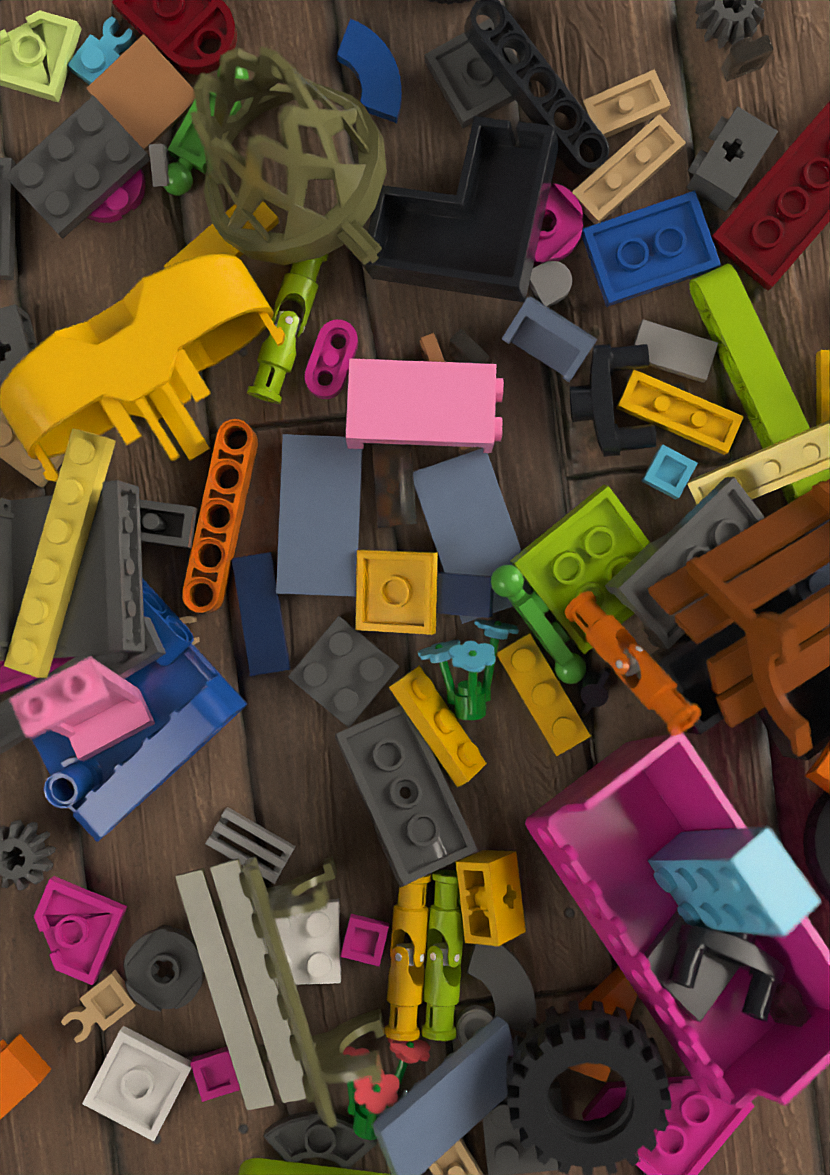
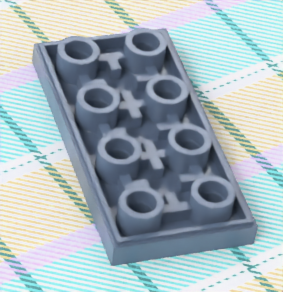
(318, 516)
(468, 518)
(446, 1102)

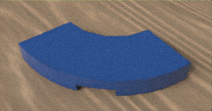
(375, 69)

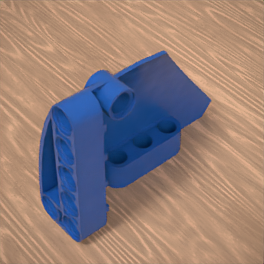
(188, 709)

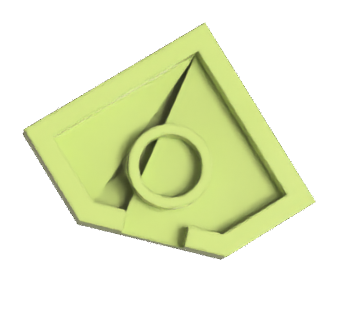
(38, 54)

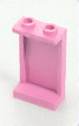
(423, 403)
(86, 706)

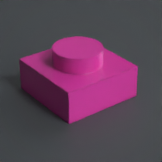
(365, 940)
(214, 1074)

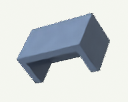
(549, 338)

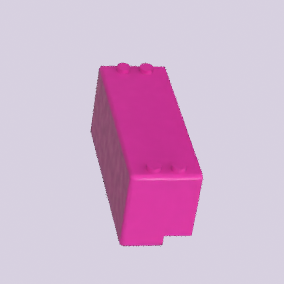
(600, 846)

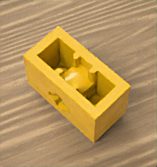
(490, 897)

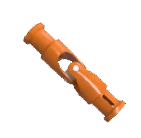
(626, 657)

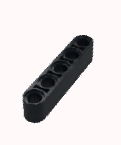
(535, 67)

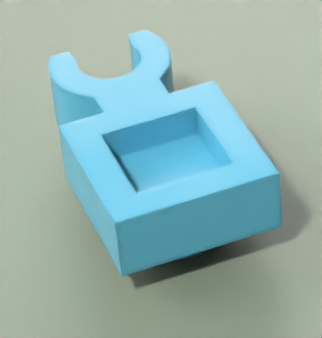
(97, 54)

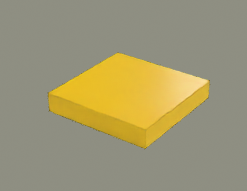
(396, 591)

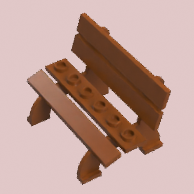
(767, 634)

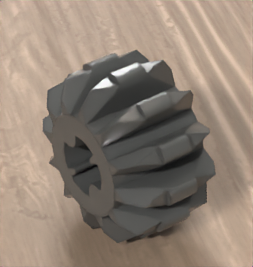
(728, 19)
(33, 849)

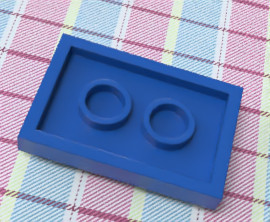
(650, 248)

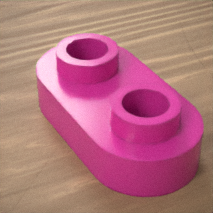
(329, 360)

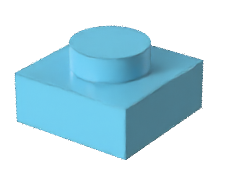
(669, 472)

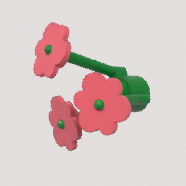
(370, 1100)

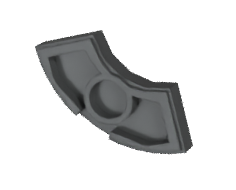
(506, 981)
(307, 1136)

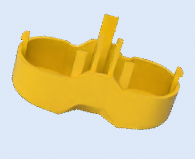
(137, 360)

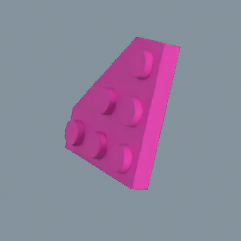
(694, 1129)

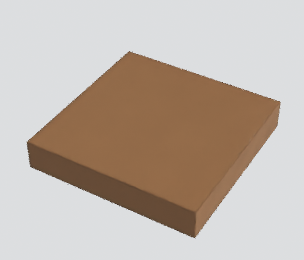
(143, 92)

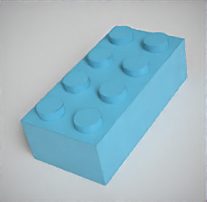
(734, 881)

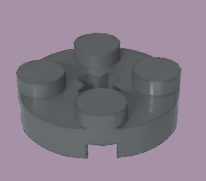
(141, 969)

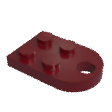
(180, 29)

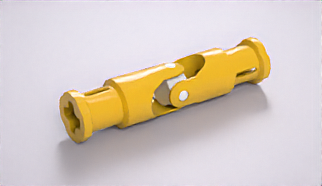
(407, 961)

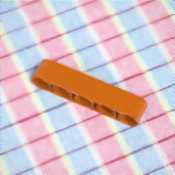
(214, 498)

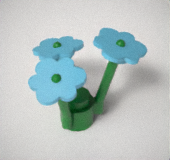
(471, 694)

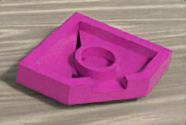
(77, 928)

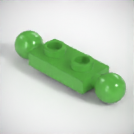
(188, 147)
(508, 583)

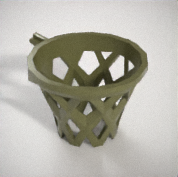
(356, 185)

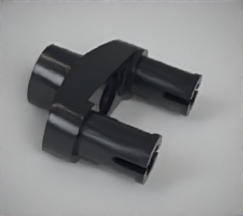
(596, 403)
(733, 948)

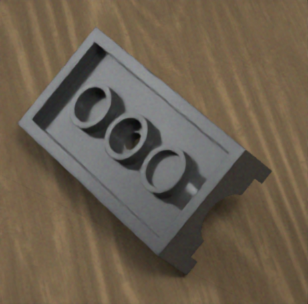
(710, 523)
(416, 831)

